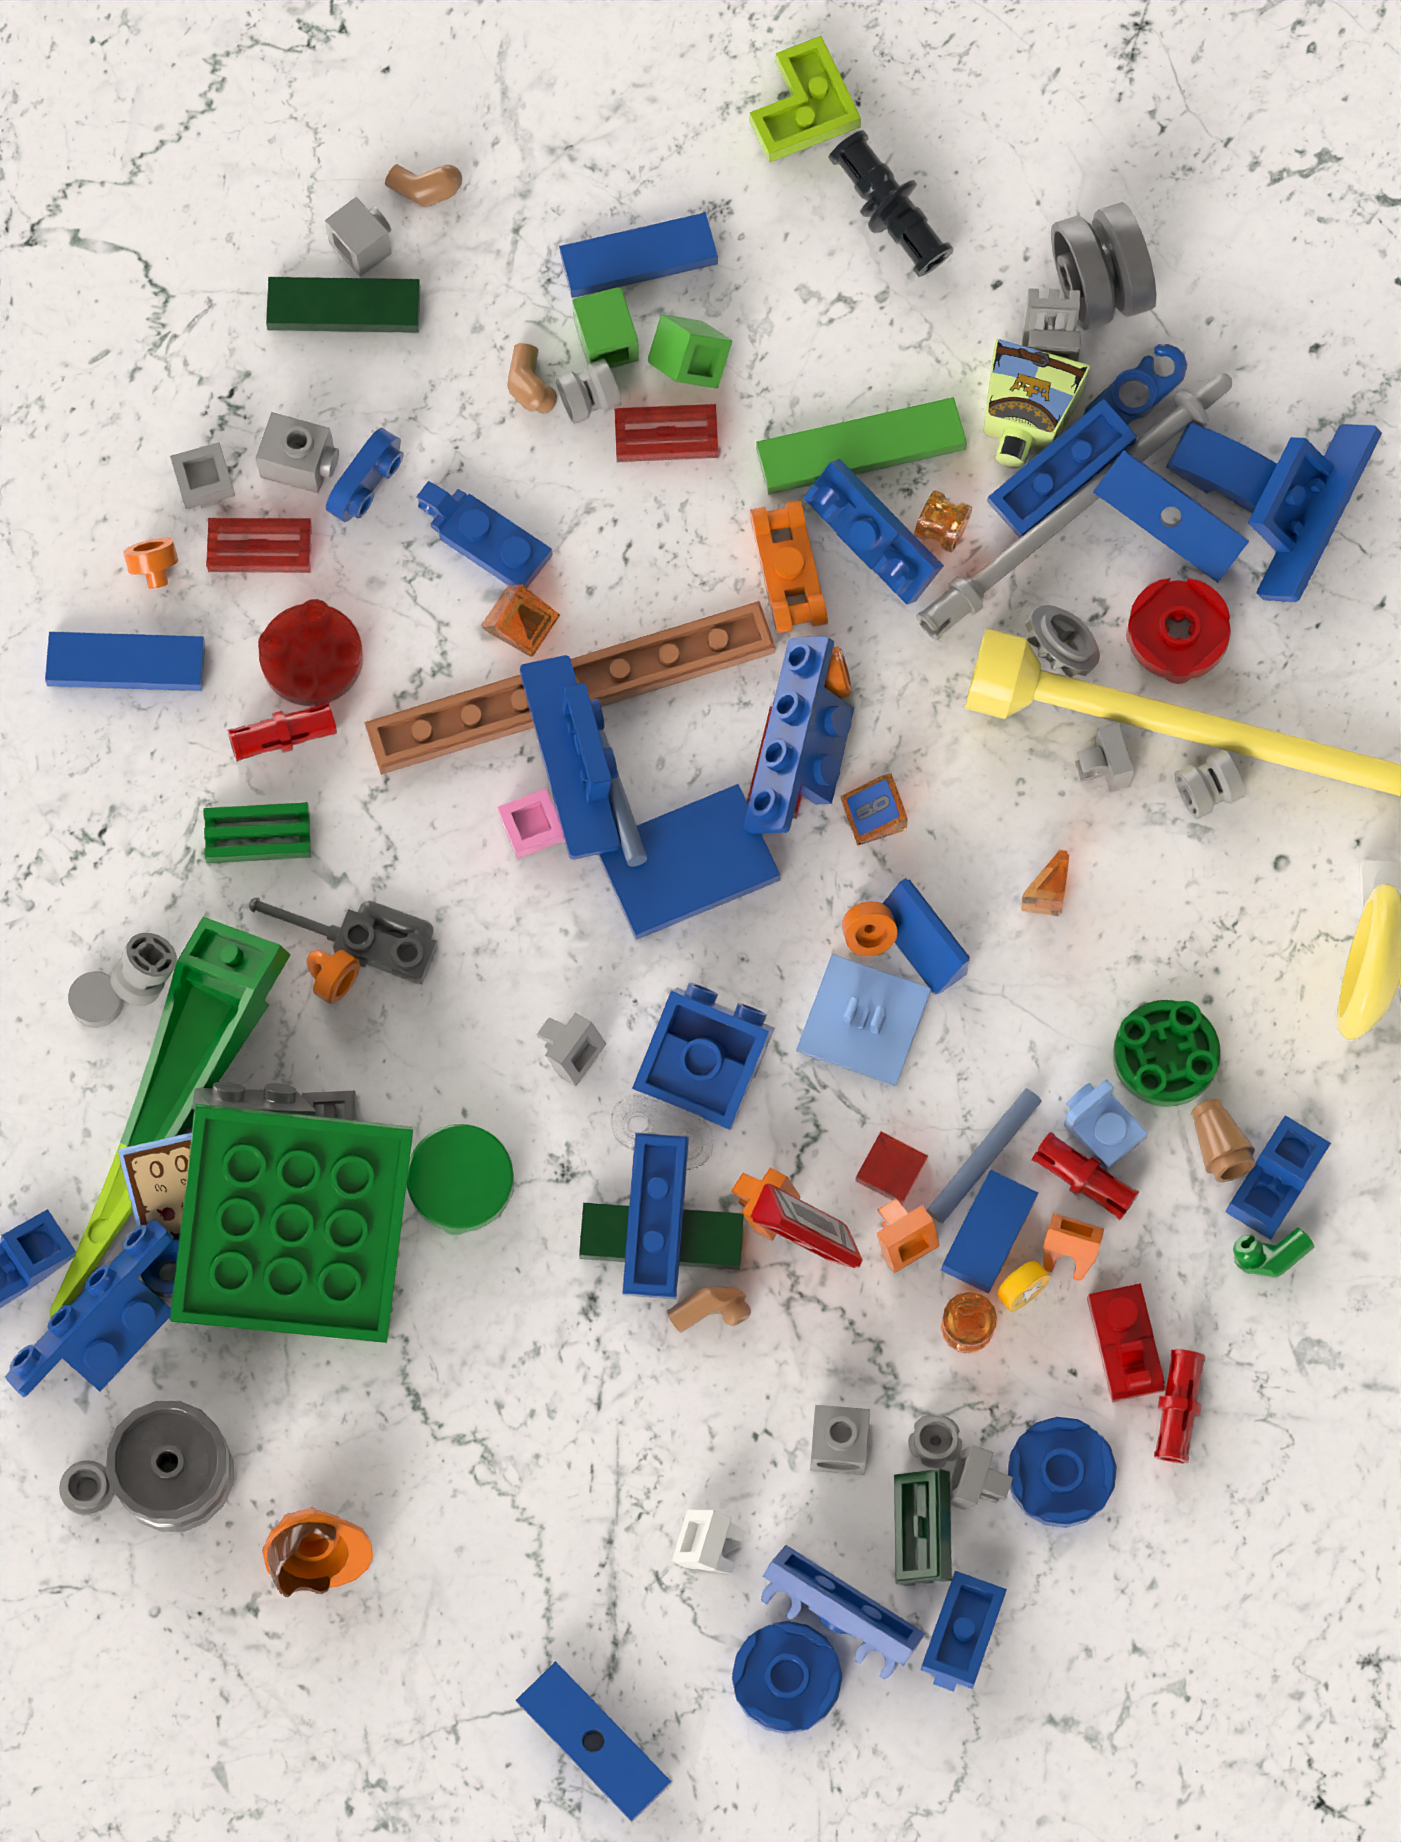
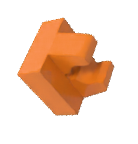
(749, 1190)
(905, 1235)
(1072, 1239)

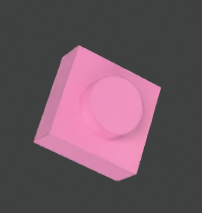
(531, 823)

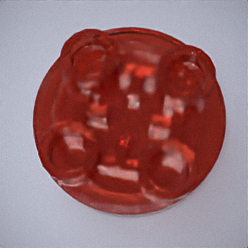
(310, 653)

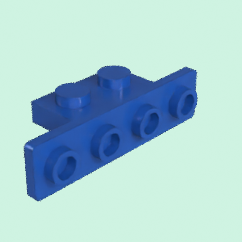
(1306, 504)
(801, 740)
(573, 755)
(105, 1322)

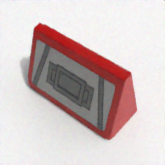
(805, 1226)

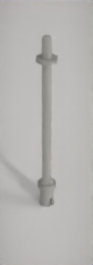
(967, 594)

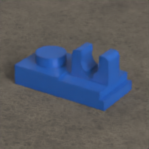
(963, 1631)

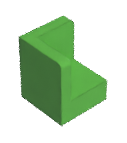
(606, 328)
(689, 351)

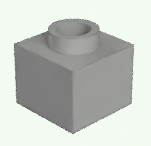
(359, 235)

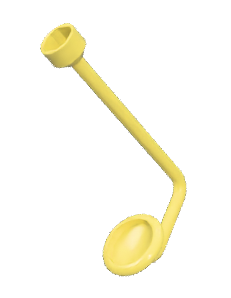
(1011, 676)

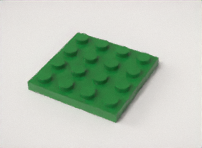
(291, 1223)

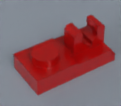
(1126, 1342)

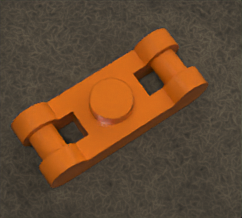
(788, 567)

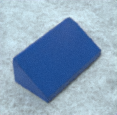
(926, 939)

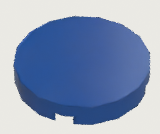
(1061, 1472)
(786, 1677)

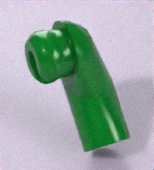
(1270, 1259)

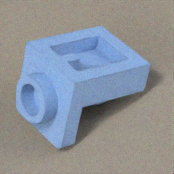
(1103, 1124)

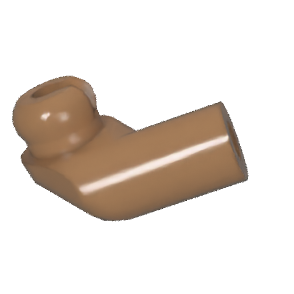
(427, 187)
(525, 384)
(709, 1301)

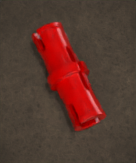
(282, 731)
(1085, 1175)
(1179, 1406)

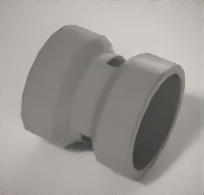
(598, 388)
(1210, 784)
(143, 969)

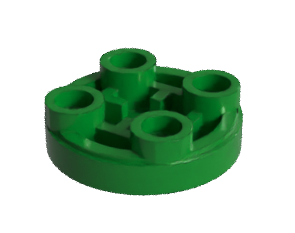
(1166, 1052)
(460, 1178)

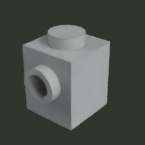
(296, 452)

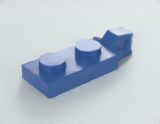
(484, 535)

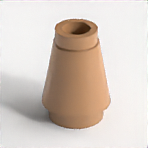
(1222, 1143)

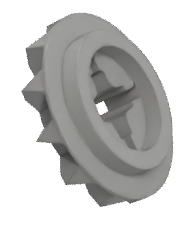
(1051, 627)

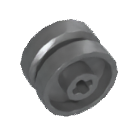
(1104, 263)
(176, 1498)

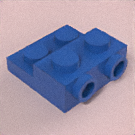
(704, 1054)

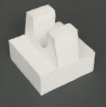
(703, 1541)

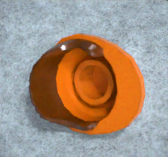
(315, 1552)

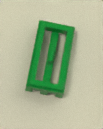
(257, 813)

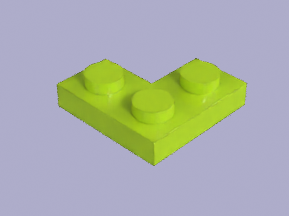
(817, 105)

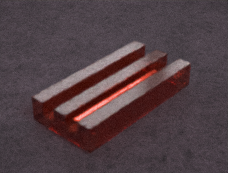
(666, 451)
(259, 563)

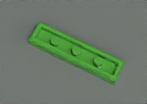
(862, 444)

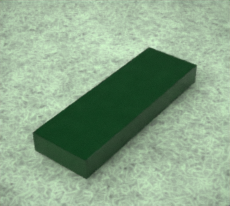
(343, 304)
(707, 1237)

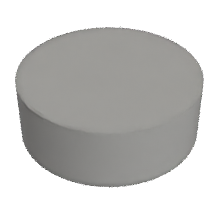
(94, 999)

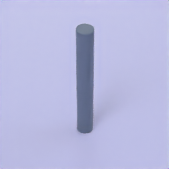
(624, 820)
(984, 1155)

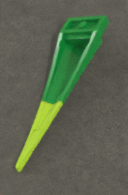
(205, 1021)

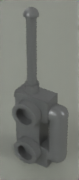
(401, 957)

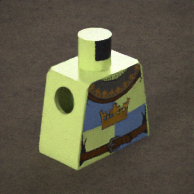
(1030, 399)

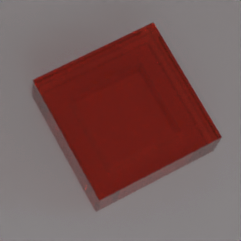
(891, 1168)

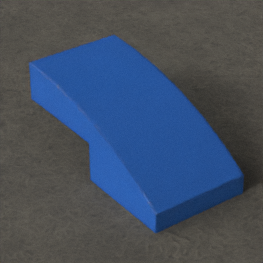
(1221, 464)
(1278, 1177)
(989, 1231)
(31, 1255)

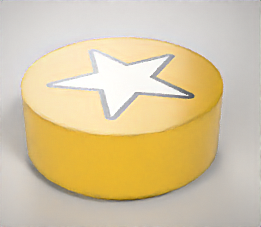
(1023, 1285)

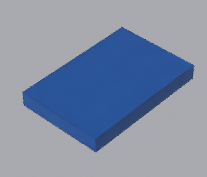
(693, 863)

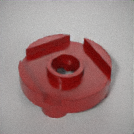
(1178, 657)

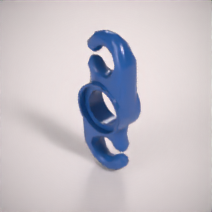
(1157, 385)

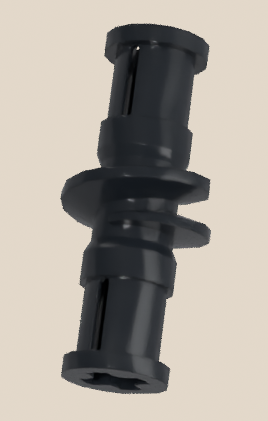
(889, 203)

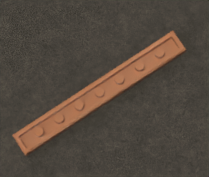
(609, 676)

